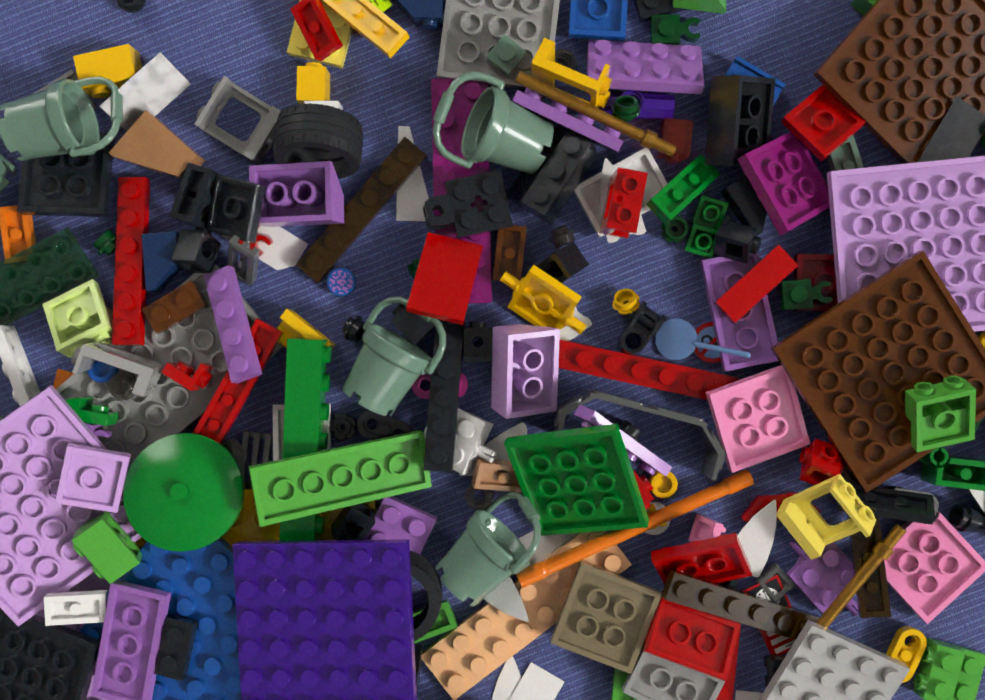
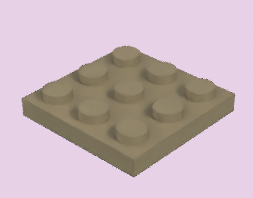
(605, 617)

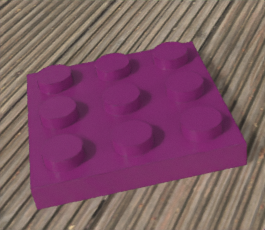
(786, 181)

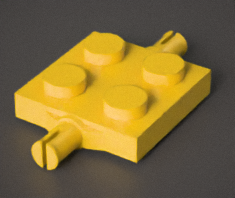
(543, 300)

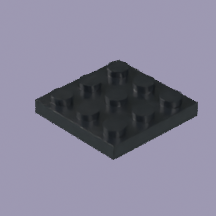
(67, 184)

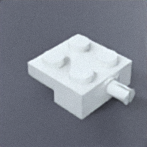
(470, 441)

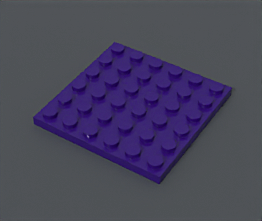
(325, 620)

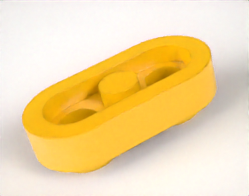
(910, 652)

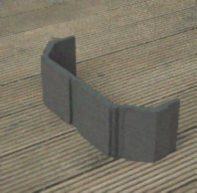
(714, 454)

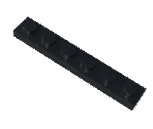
(444, 401)

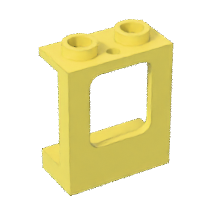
(809, 526)

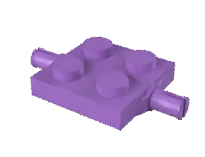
(822, 577)

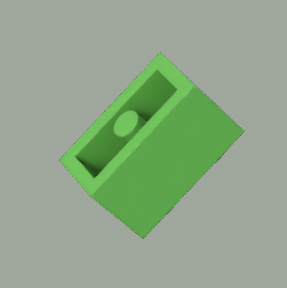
(106, 547)

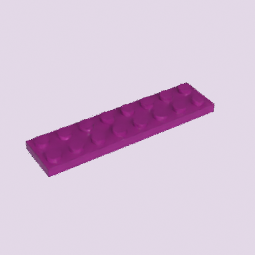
(444, 170)

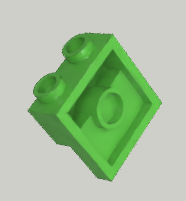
(941, 413)
(949, 672)

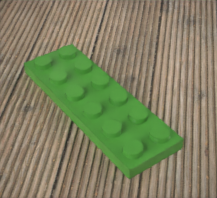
(339, 477)

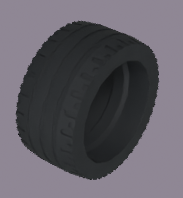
(319, 135)
(426, 574)

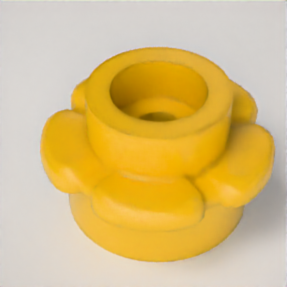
(626, 301)

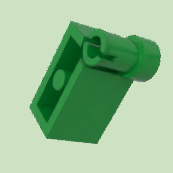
(953, 470)

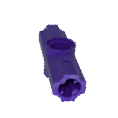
(652, 105)

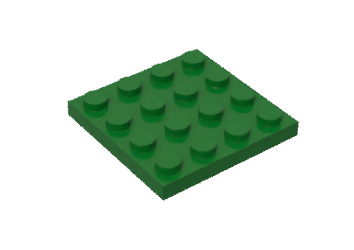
(578, 480)

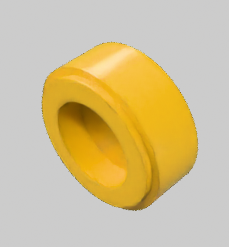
(663, 486)

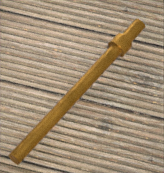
(646, 138)
(882, 551)

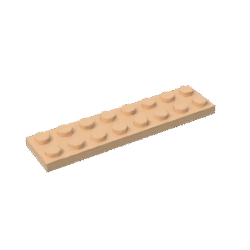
(493, 637)

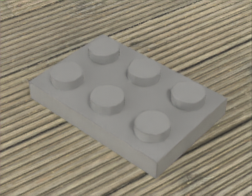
(664, 680)

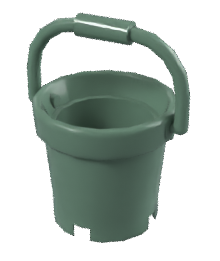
(58, 121)
(495, 129)
(389, 363)
(488, 552)

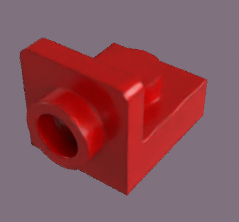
(183, 374)

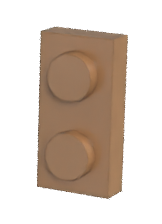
(495, 476)

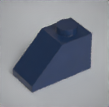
(423, 13)
(157, 257)

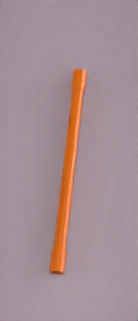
(542, 569)

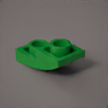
(704, 226)

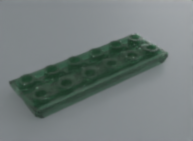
(42, 274)

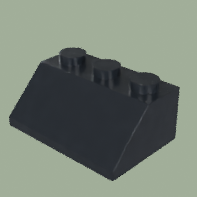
(738, 117)
(556, 179)

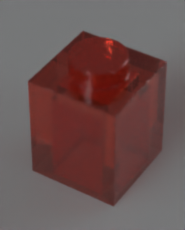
(679, 134)

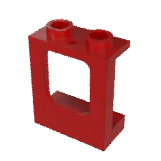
(623, 203)

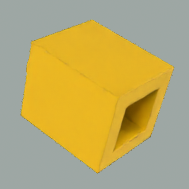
(312, 83)

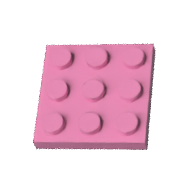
(758, 418)
(932, 567)

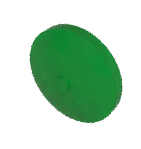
(183, 492)

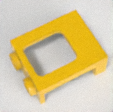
(547, 70)

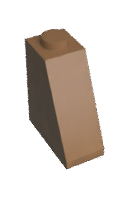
(155, 148)

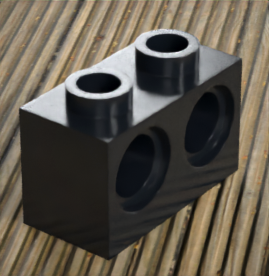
(194, 196)

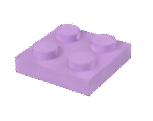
(92, 478)

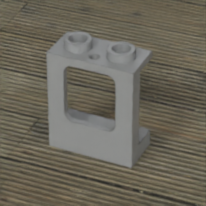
(263, 135)
(147, 370)

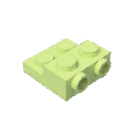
(79, 318)

